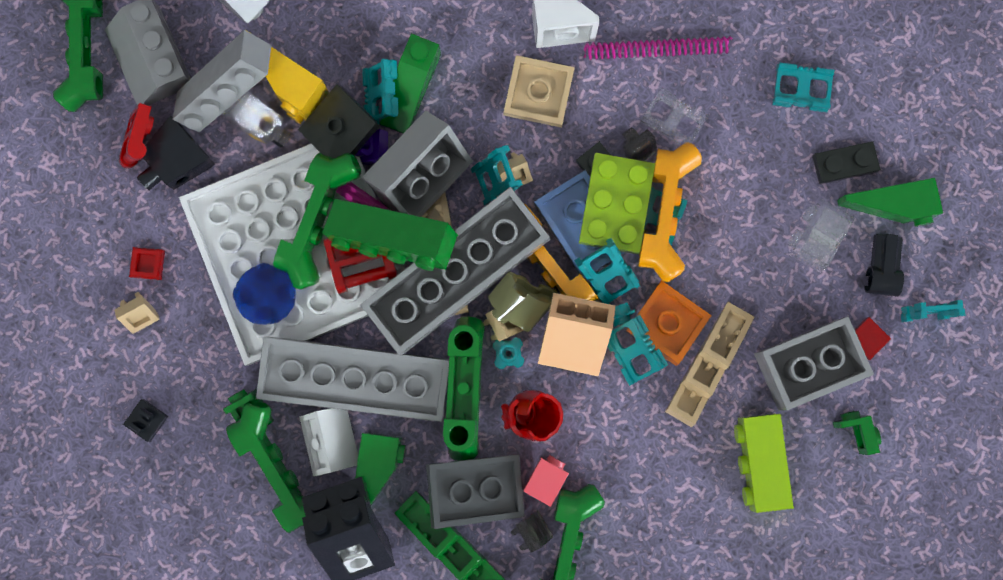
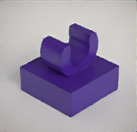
(374, 148)

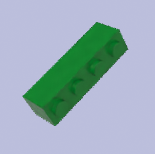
(390, 234)

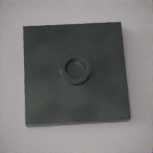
(339, 125)

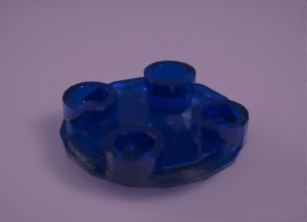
(264, 294)

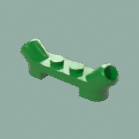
(83, 80)
(295, 255)
(463, 392)
(250, 435)
(572, 509)

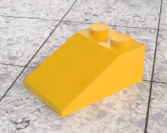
(295, 86)

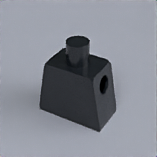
(173, 157)

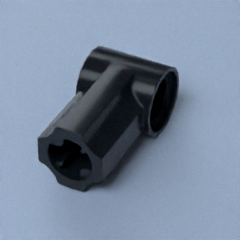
(885, 271)

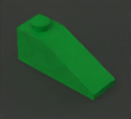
(412, 80)
(900, 203)
(378, 461)

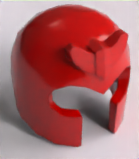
(533, 415)

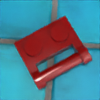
(137, 129)
(341, 259)

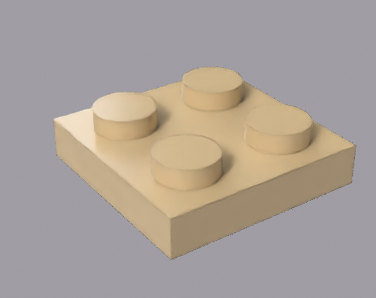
(538, 91)

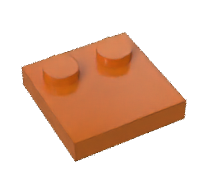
(672, 322)

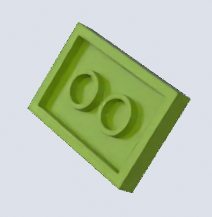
(617, 202)

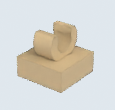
(518, 167)
(136, 313)
(501, 330)

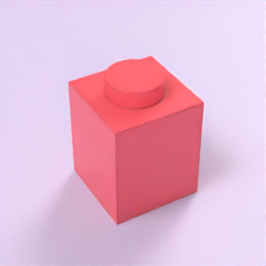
(546, 480)

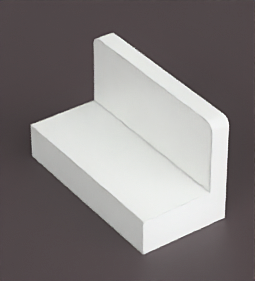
(329, 440)

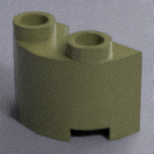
(520, 301)

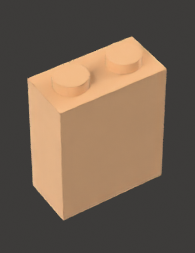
(576, 334)

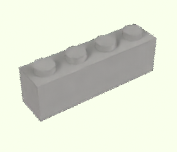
(222, 81)

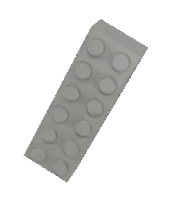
(483, 253)

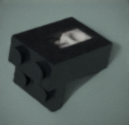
(346, 532)

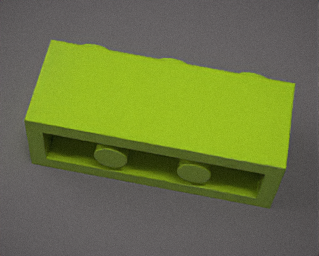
(764, 463)

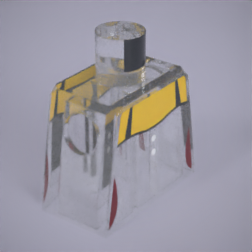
(247, 115)

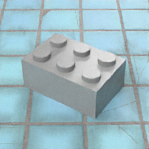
(418, 166)
(813, 364)

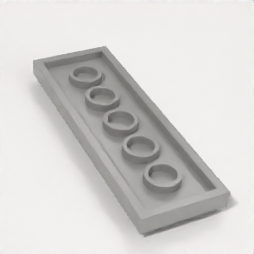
(352, 379)

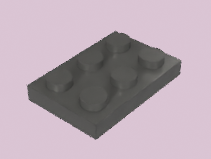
(475, 491)

